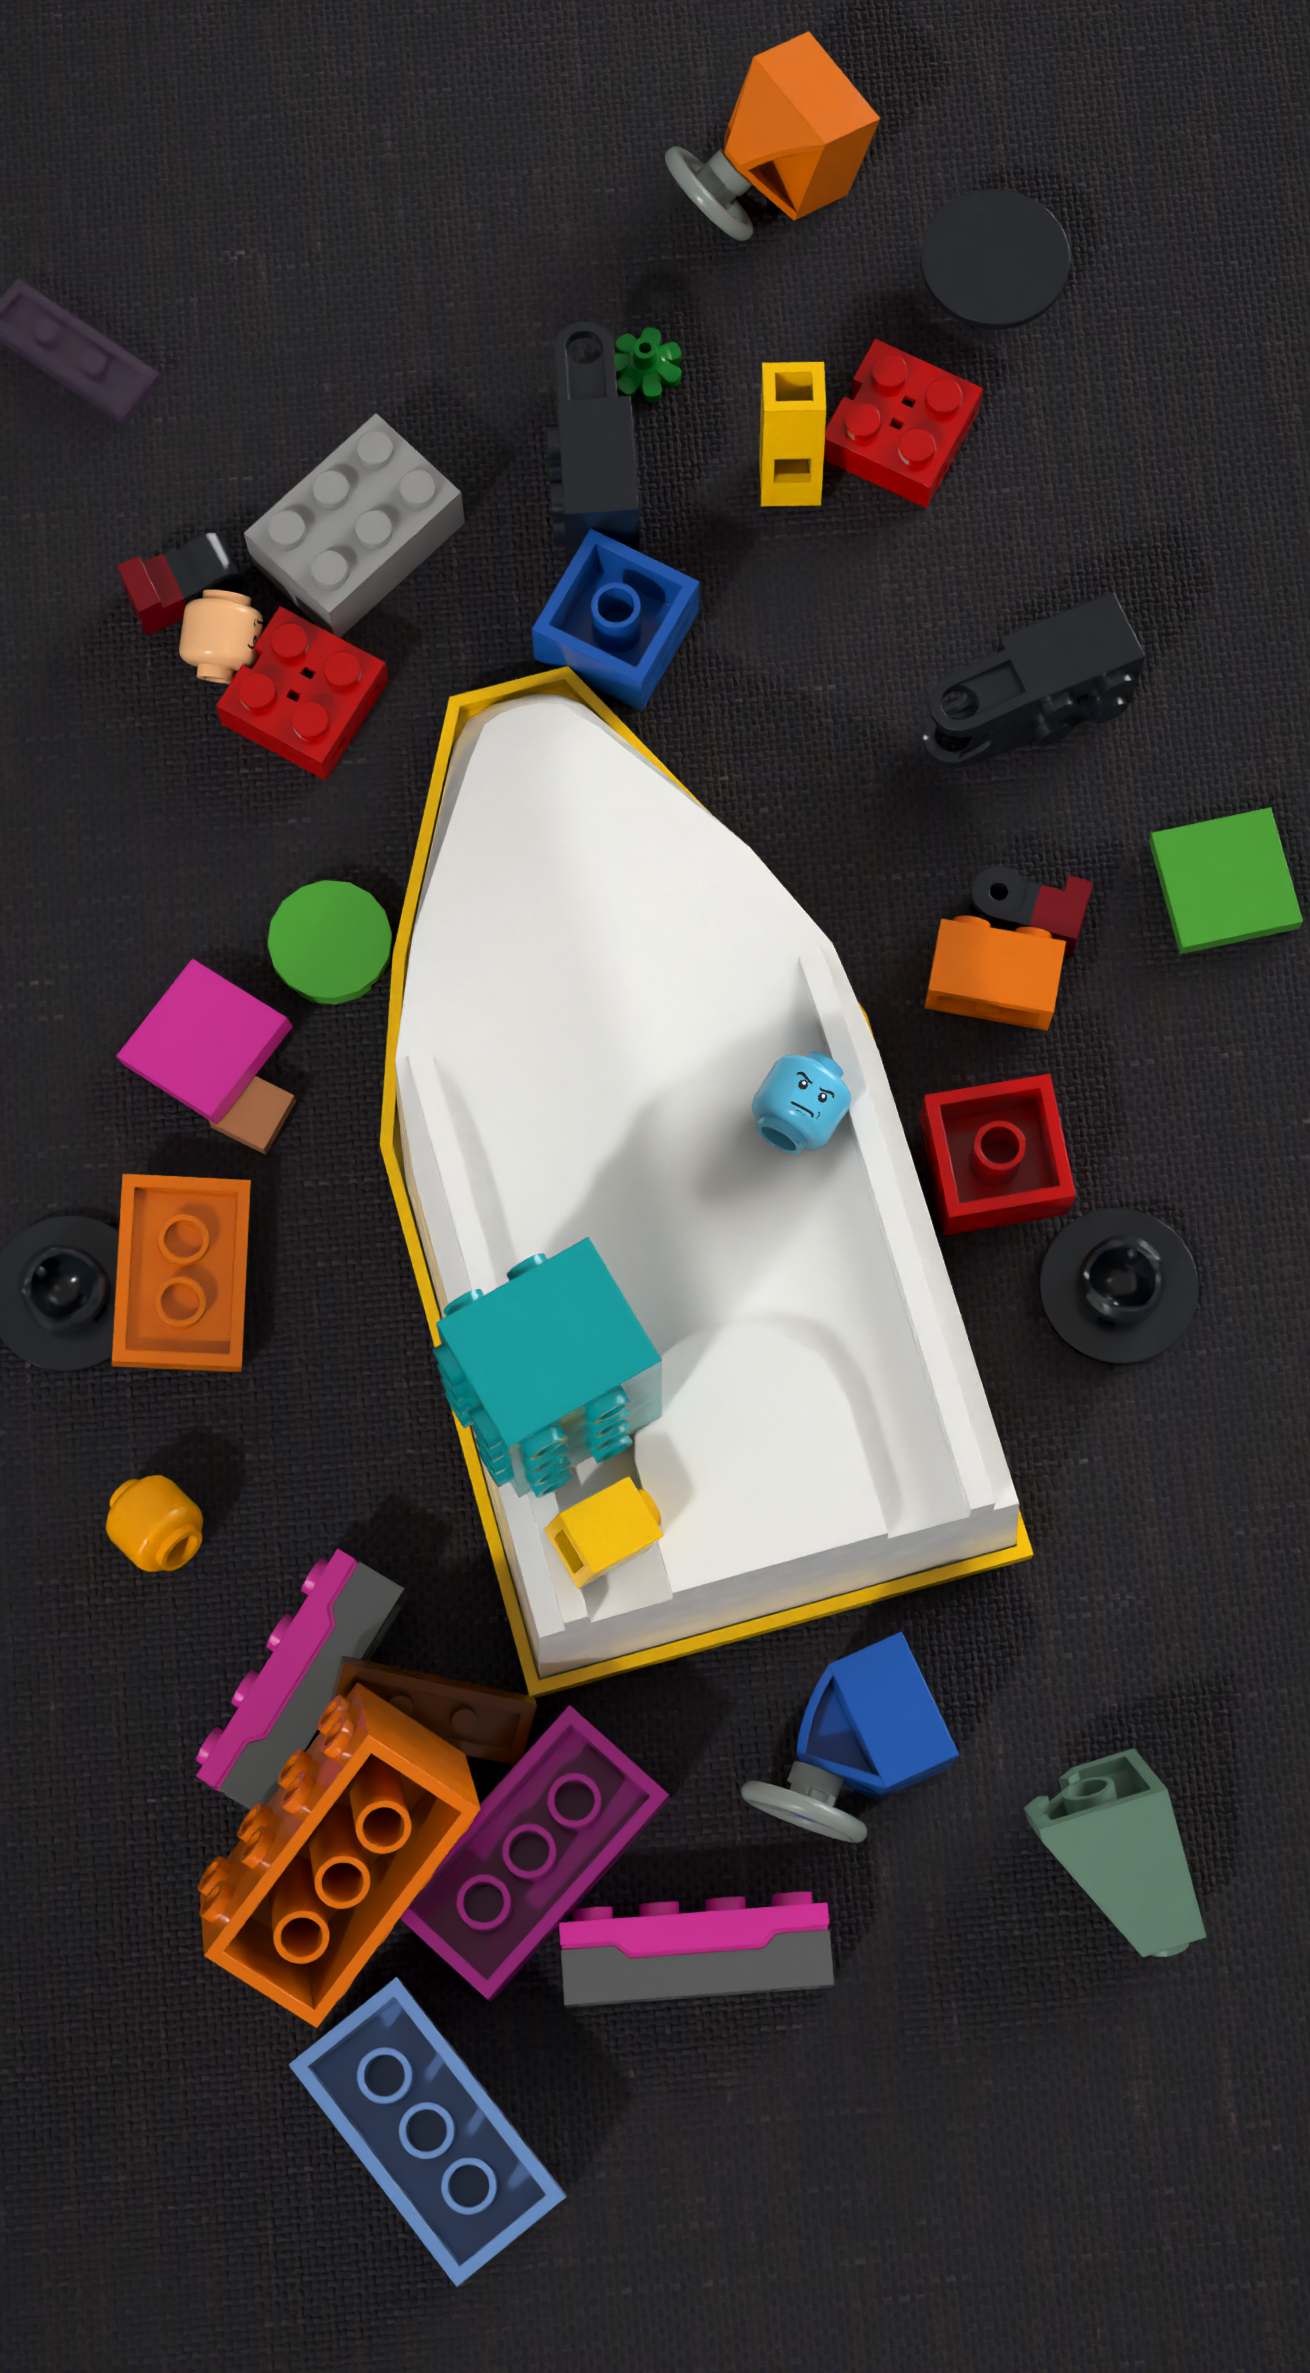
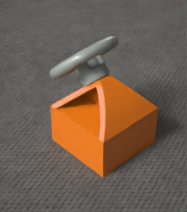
(791, 136)

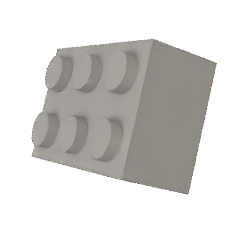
(355, 527)

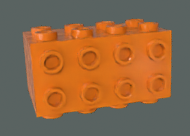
(335, 1854)

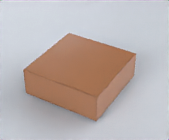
(257, 1115)

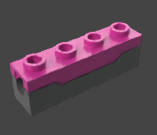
(280, 1708)
(696, 1952)

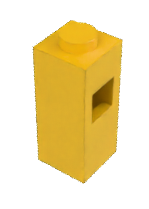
(792, 433)

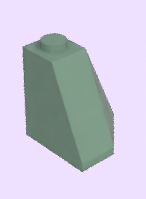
(1124, 1849)

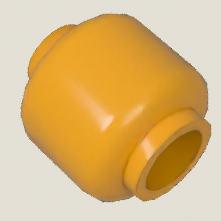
(154, 1523)

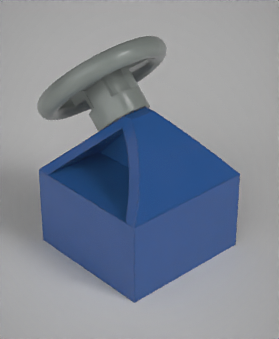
(862, 1729)

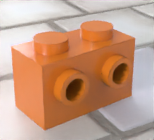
(995, 972)

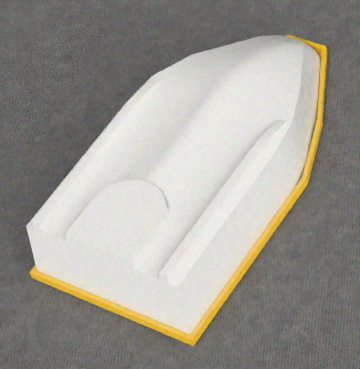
(580, 1058)

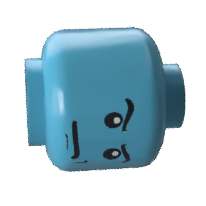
(801, 1102)

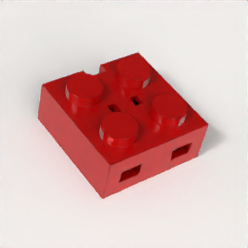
(923, 439)
(323, 710)

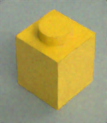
(605, 1531)

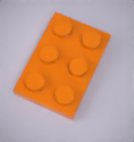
(181, 1273)

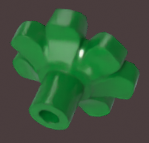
(646, 365)

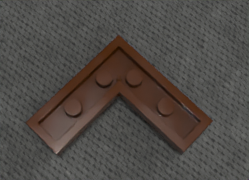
(467, 1715)

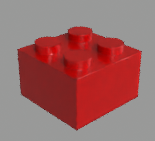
(997, 1154)

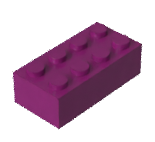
(533, 1852)

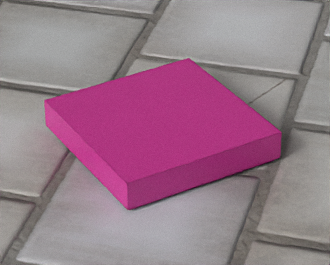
(204, 1041)

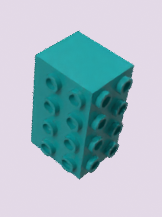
(549, 1369)

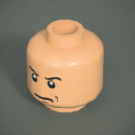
(220, 635)

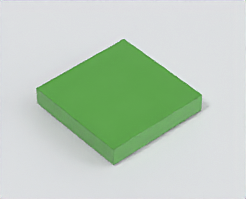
(1225, 880)

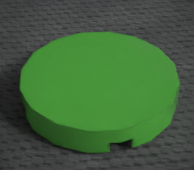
(330, 942)

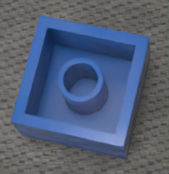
(616, 619)

